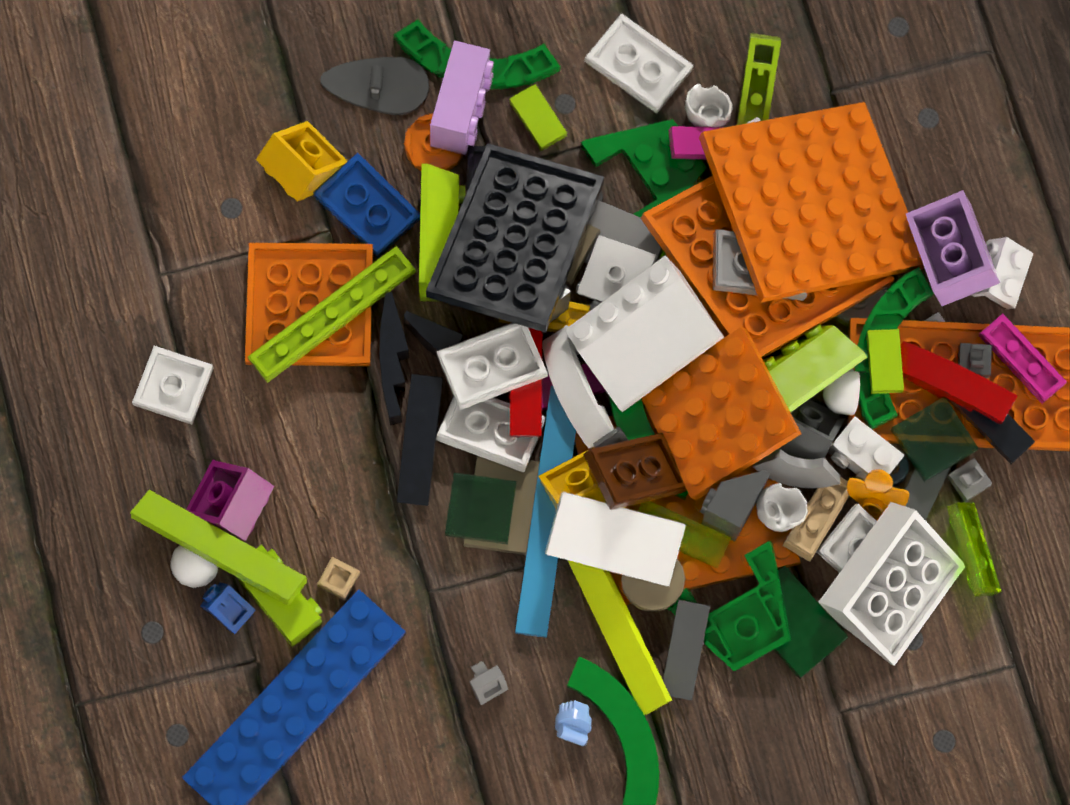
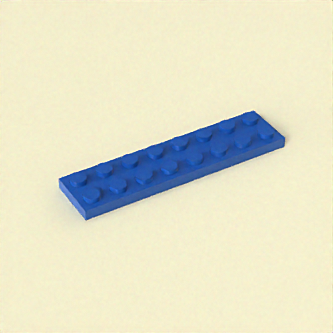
(295, 703)

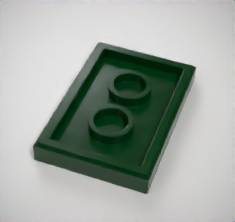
(810, 627)

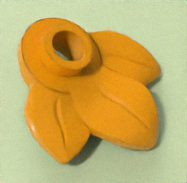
(876, 492)

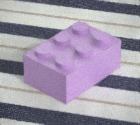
(461, 98)
(952, 248)

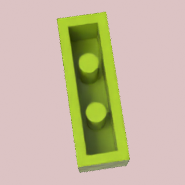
(292, 621)

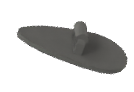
(379, 84)

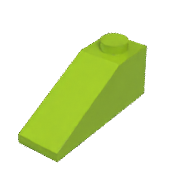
(758, 78)

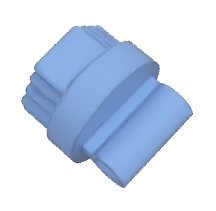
(573, 722)

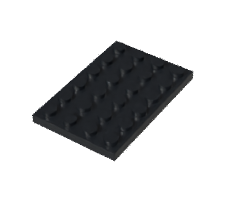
(515, 237)

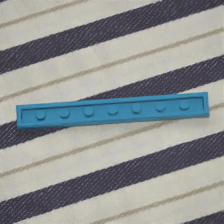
(540, 567)

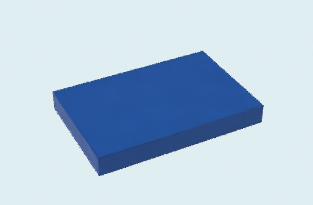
(367, 205)

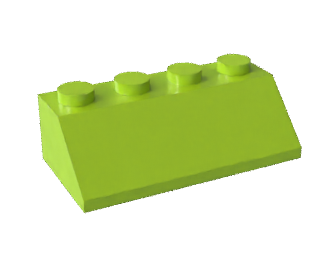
(438, 212)
(812, 363)

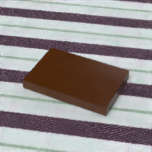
(635, 471)

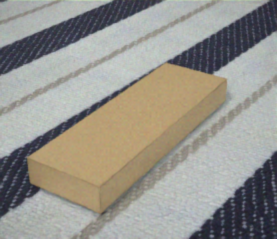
(821, 514)

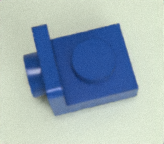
(227, 606)

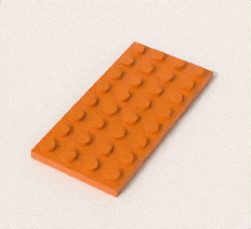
(1045, 423)

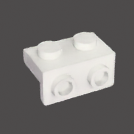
(1011, 266)
(863, 450)

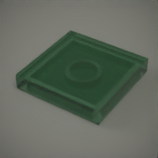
(934, 439)
(480, 508)

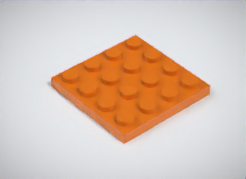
(293, 279)
(721, 413)

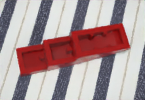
(955, 383)
(527, 402)

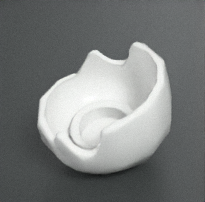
(708, 106)
(843, 393)
(781, 507)
(192, 569)

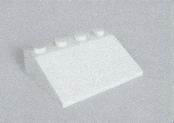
(644, 333)
(893, 582)

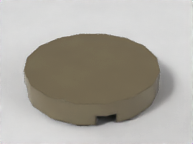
(654, 596)

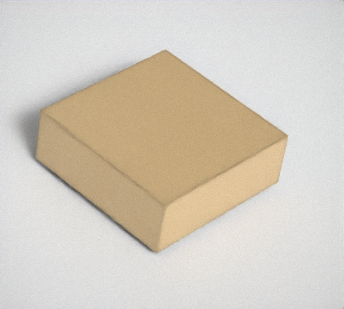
(338, 578)

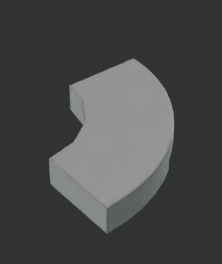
(798, 471)

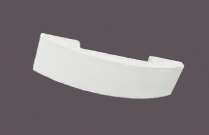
(574, 390)

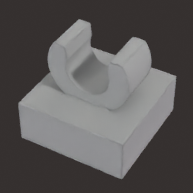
(969, 480)
(487, 682)

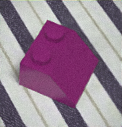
(230, 498)

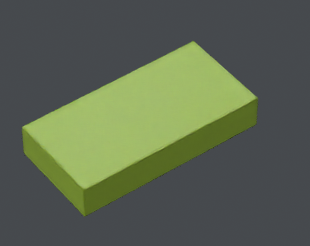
(538, 117)
(885, 361)

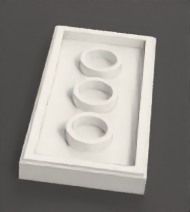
(615, 539)

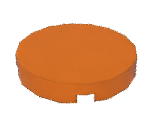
(419, 150)

